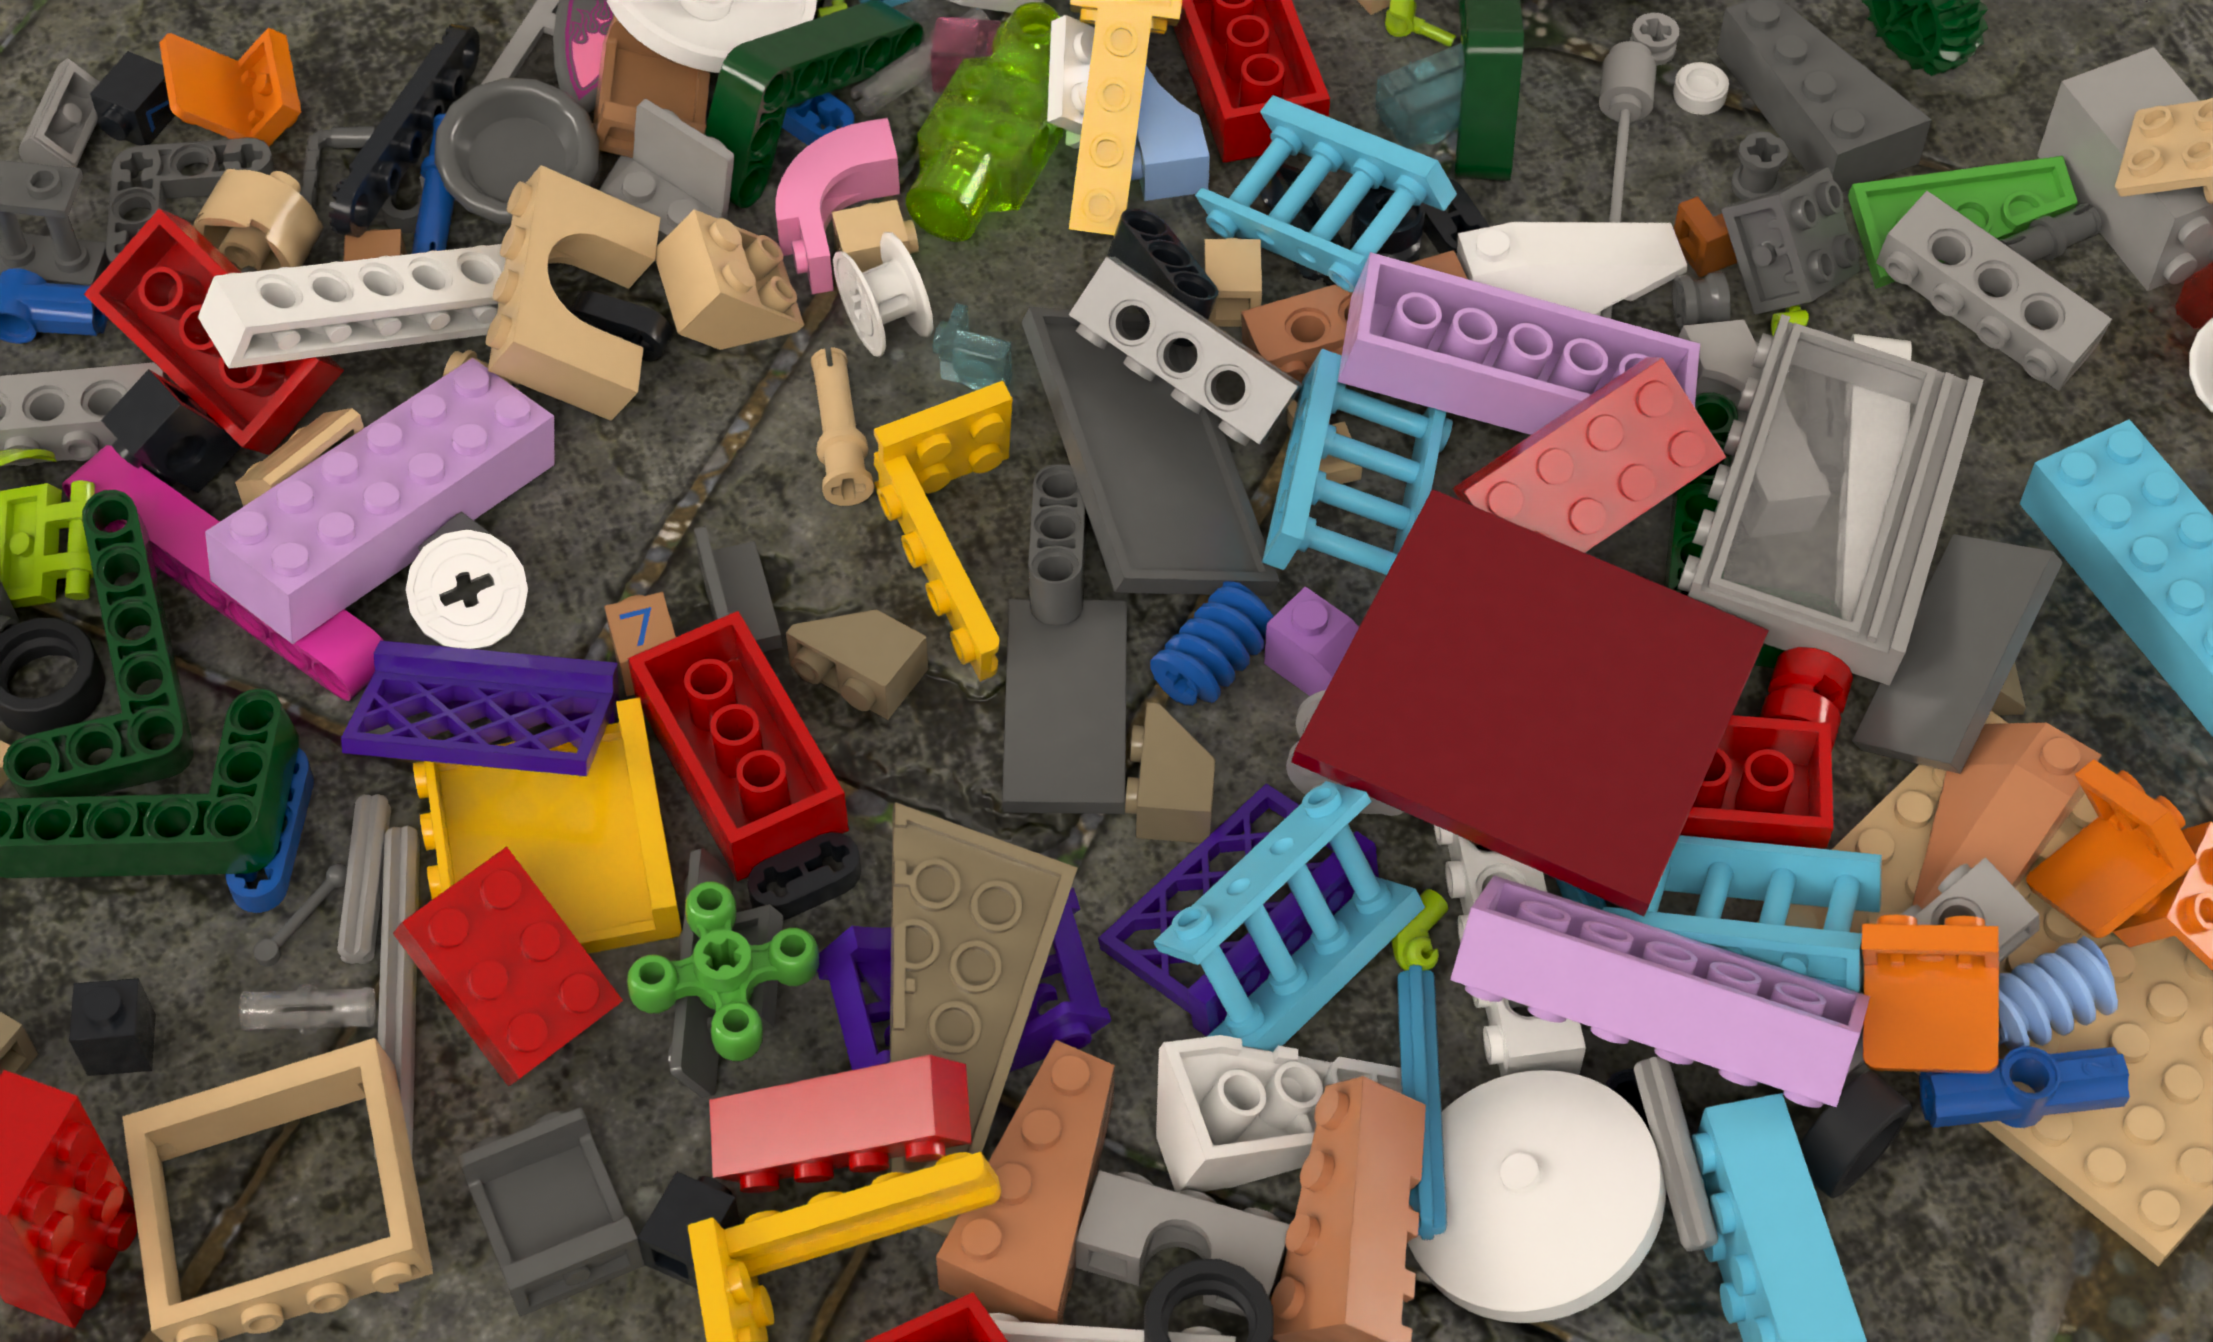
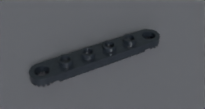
(404, 131)

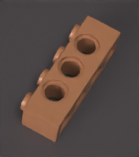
(1300, 326)

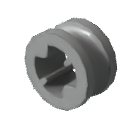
(1662, 28)

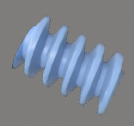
(2054, 993)

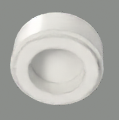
(1700, 88)

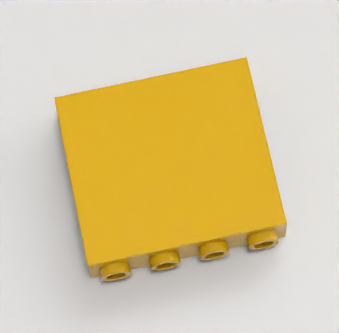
(582, 839)

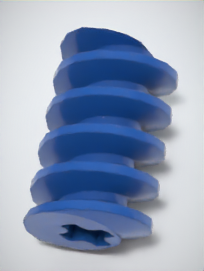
(1212, 645)

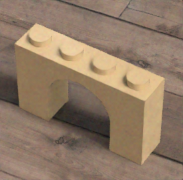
(533, 332)

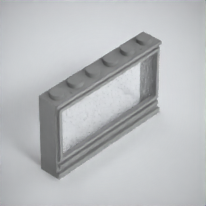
(1832, 496)

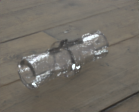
(349, 1009)

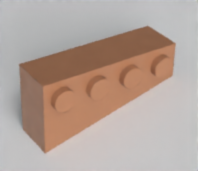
(1353, 1220)
(1024, 1245)

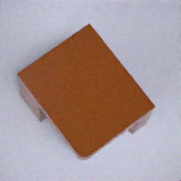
(1703, 238)

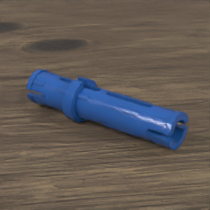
(435, 205)

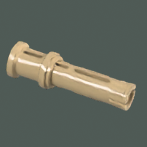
(841, 444)

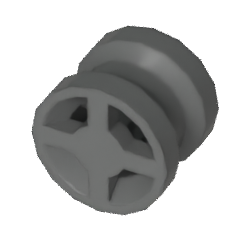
(1700, 299)

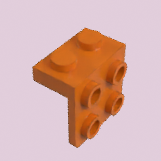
(232, 96)
(2118, 858)
(2182, 907)
(1931, 995)

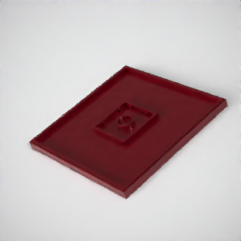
(1533, 700)

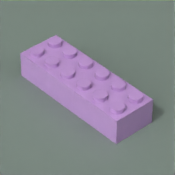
(1489, 347)
(377, 498)
(1660, 991)

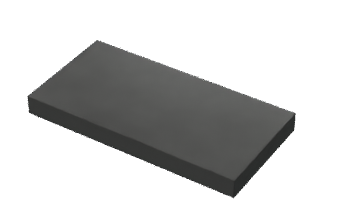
(1958, 652)
(1066, 711)

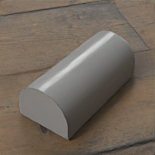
(62, 119)

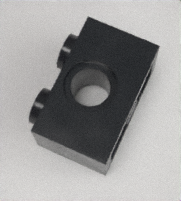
(168, 433)

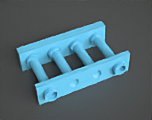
(1331, 147)
(1305, 484)
(1779, 878)
(1339, 943)

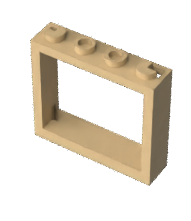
(247, 1108)

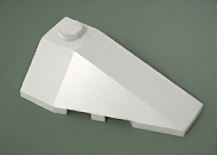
(1573, 262)
(1242, 1110)

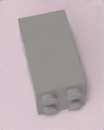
(2157, 233)

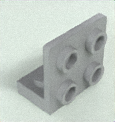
(673, 170)

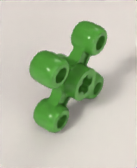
(723, 971)

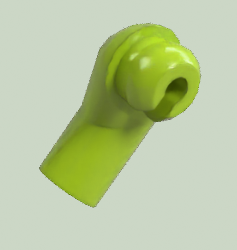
(1413, 942)

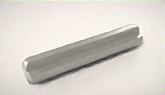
(364, 880)
(1676, 1154)

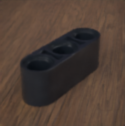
(1158, 254)

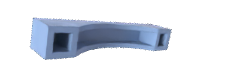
(1169, 146)

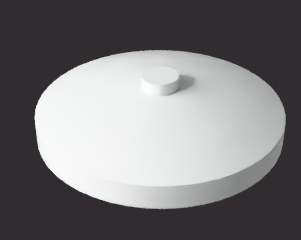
(706, 30)
(1544, 1197)

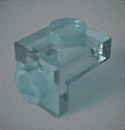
(971, 356)

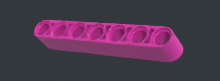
(333, 654)

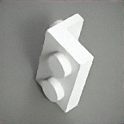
(1069, 75)

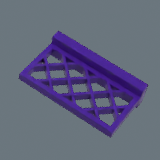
(472, 684)
(1242, 955)

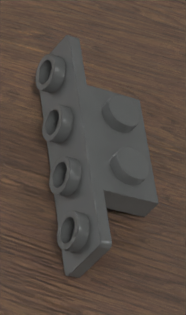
(692, 1051)

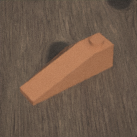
(2003, 803)

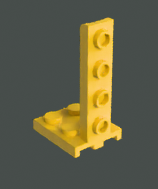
(1113, 105)
(923, 457)
(731, 1258)

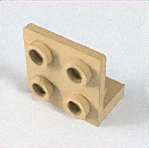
(2169, 150)

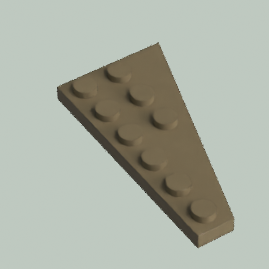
(967, 955)

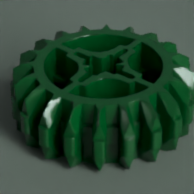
(1930, 32)

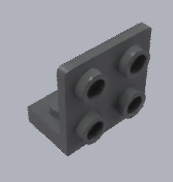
(1792, 242)

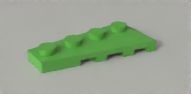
(1994, 197)

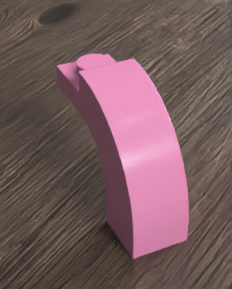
(827, 177)

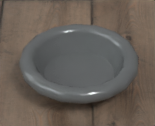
(503, 136)

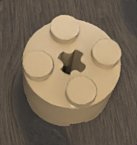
(259, 220)

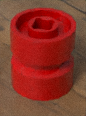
(1808, 687)

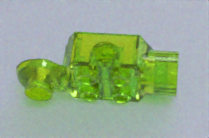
(988, 131)

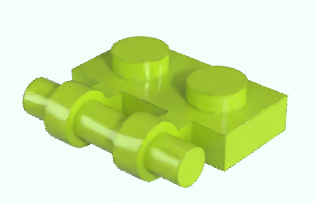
(30, 543)

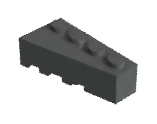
(1819, 95)

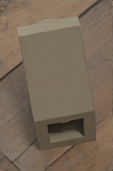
(861, 657)
(1174, 782)

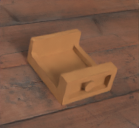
(636, 73)

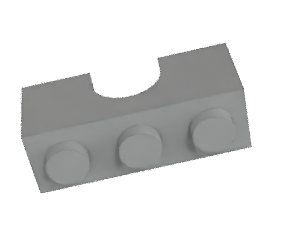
(1135, 1220)

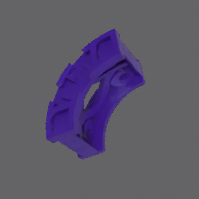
(865, 956)

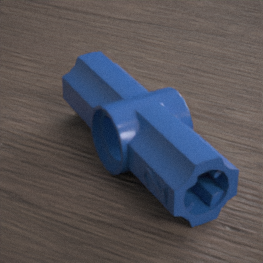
(36, 306)
(2060, 1082)

